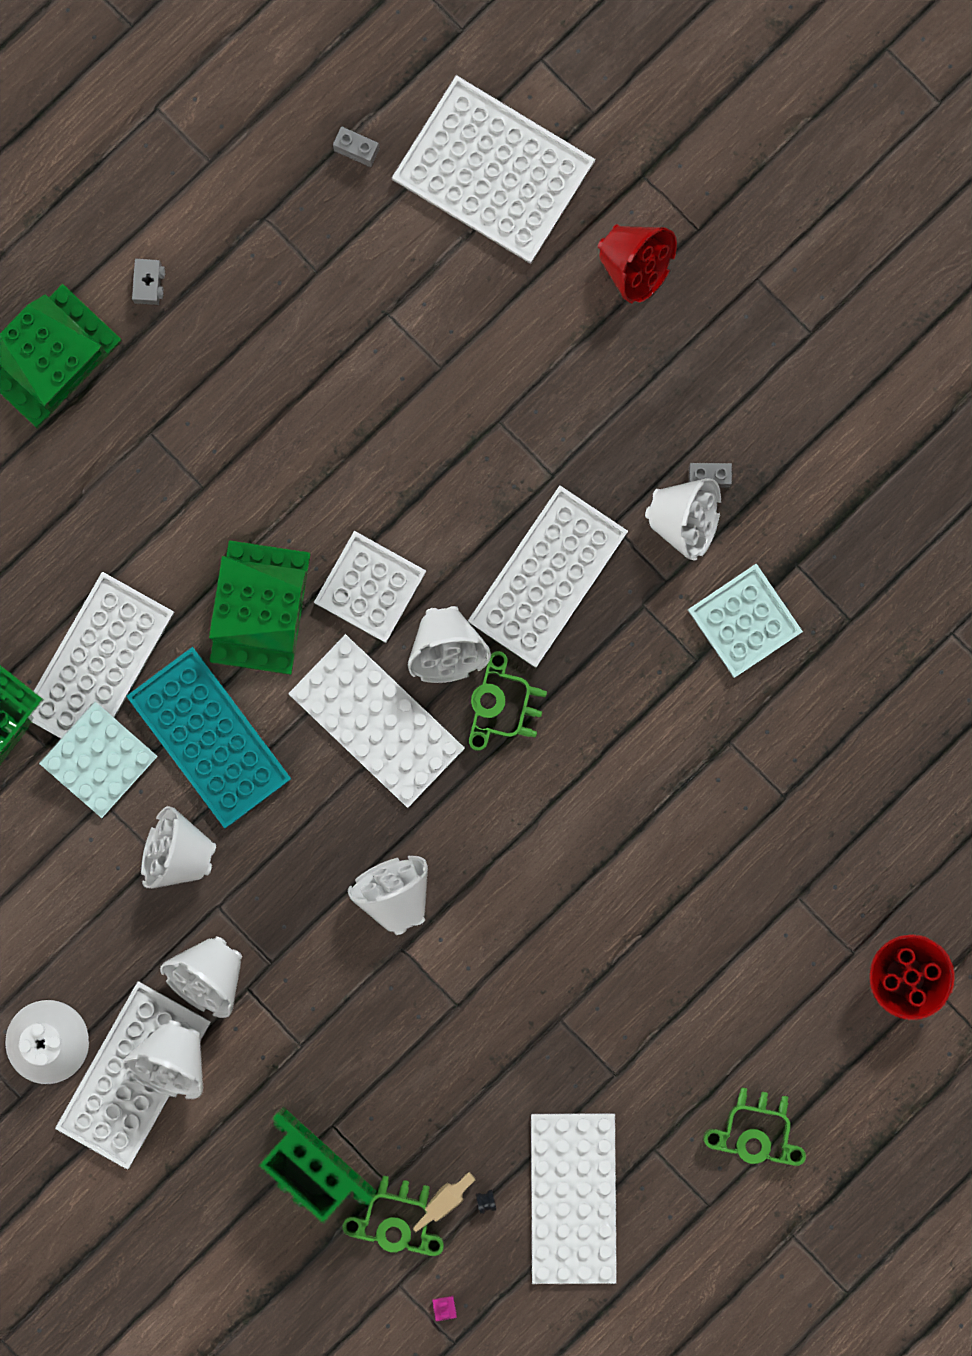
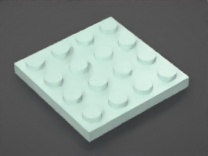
(745, 620)
(98, 759)

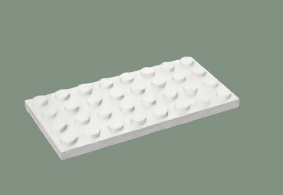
(547, 576)
(100, 654)
(376, 721)
(110, 1107)
(573, 1198)

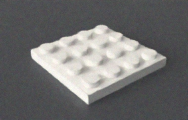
(370, 587)

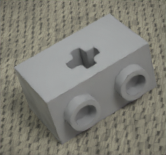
(356, 146)
(143, 271)
(718, 471)

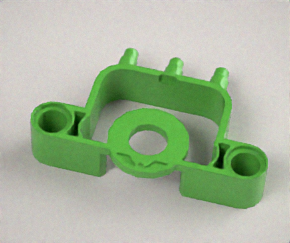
(500, 703)
(755, 1133)
(395, 1222)

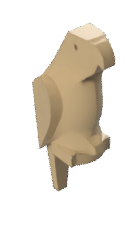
(445, 1201)

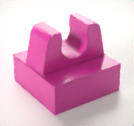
(444, 1308)

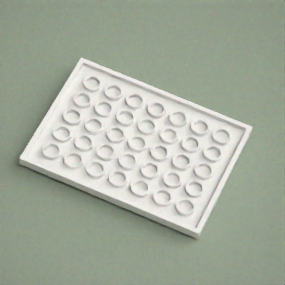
(493, 169)

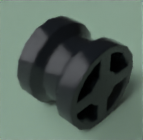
(486, 1201)

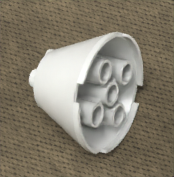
(686, 515)
(446, 647)
(175, 851)
(393, 893)
(205, 976)
(64, 1041)
(169, 1061)

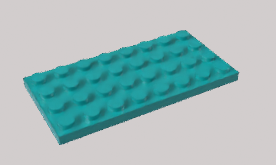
(208, 737)

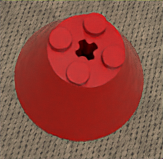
(637, 259)
(929, 981)

